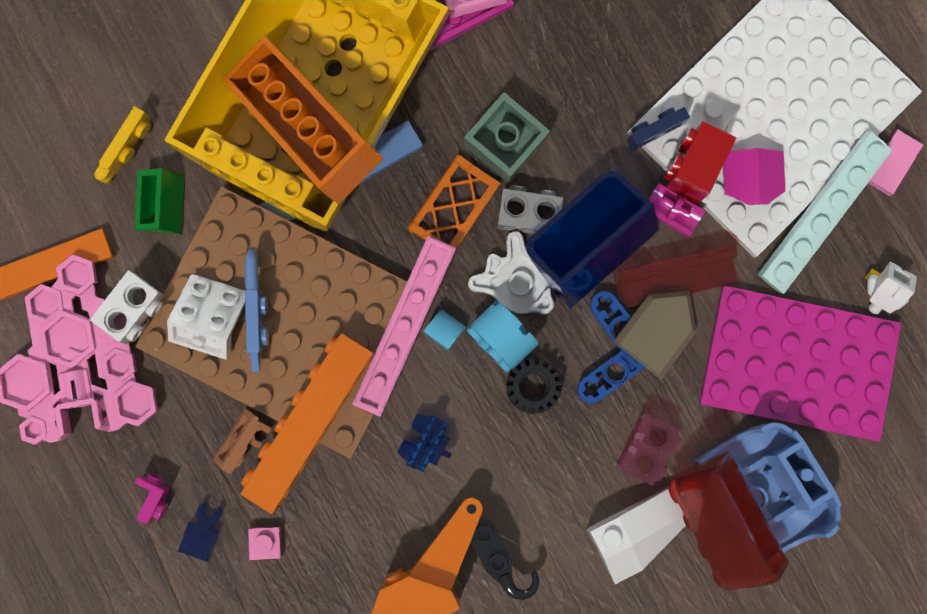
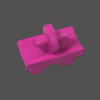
(675, 210)

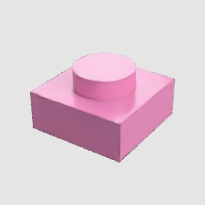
(265, 543)

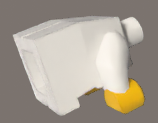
(890, 288)

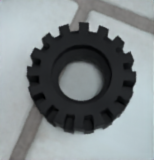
(552, 386)

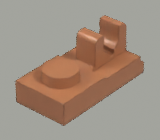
(233, 448)

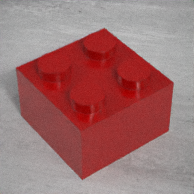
(700, 163)

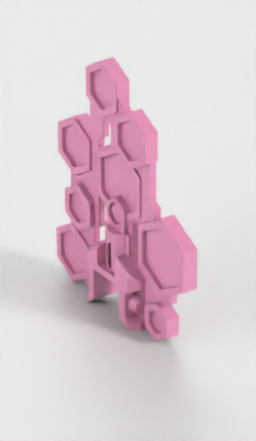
(68, 342)

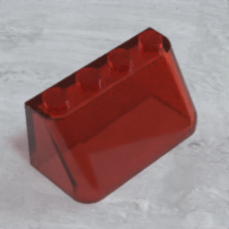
(728, 524)

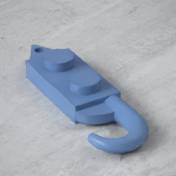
(255, 307)

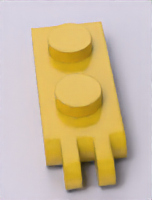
(122, 146)

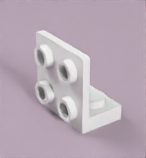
(206, 316)

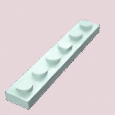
(825, 212)

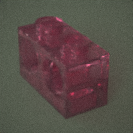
(640, 445)

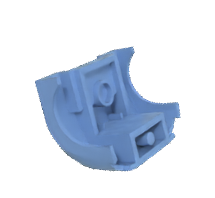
(784, 482)

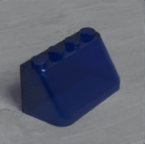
(592, 236)

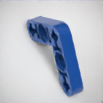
(629, 365)

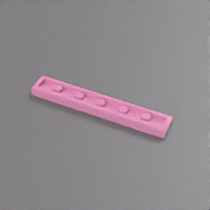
(404, 326)

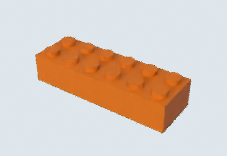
(302, 120)

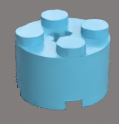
(502, 336)

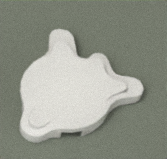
(514, 280)

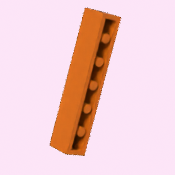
(307, 423)

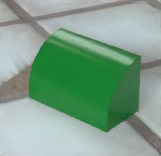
(159, 202)

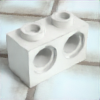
(121, 302)

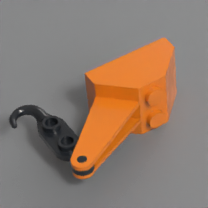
(430, 582)

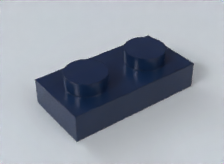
(668, 121)

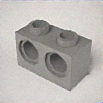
(528, 220)

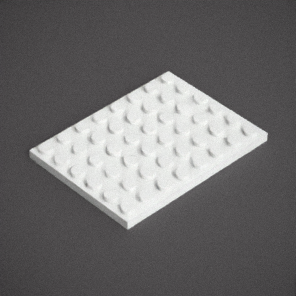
(789, 83)

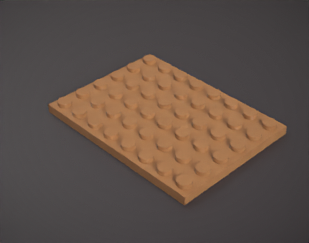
(311, 296)

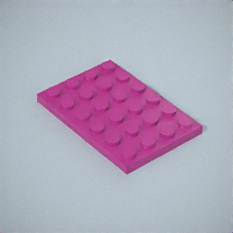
(800, 363)

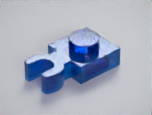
(201, 537)

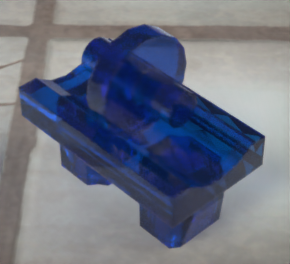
(430, 444)

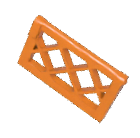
(479, 204)

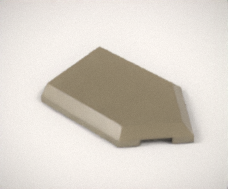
(659, 331)

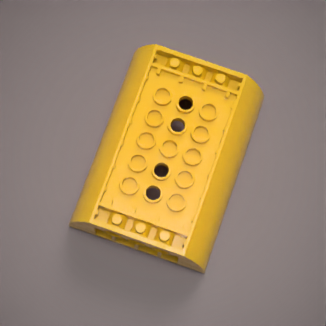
(374, 76)

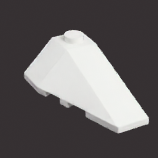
(637, 534)

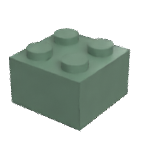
(506, 137)

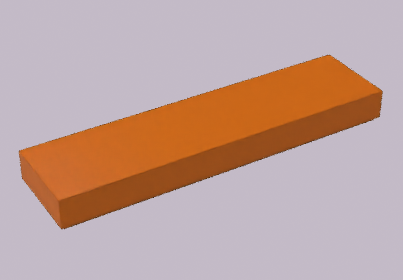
(41, 267)

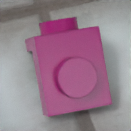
(154, 505)

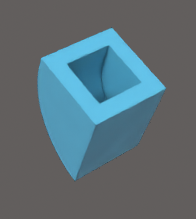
(444, 329)

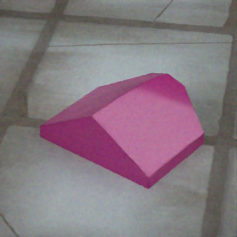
(754, 175)

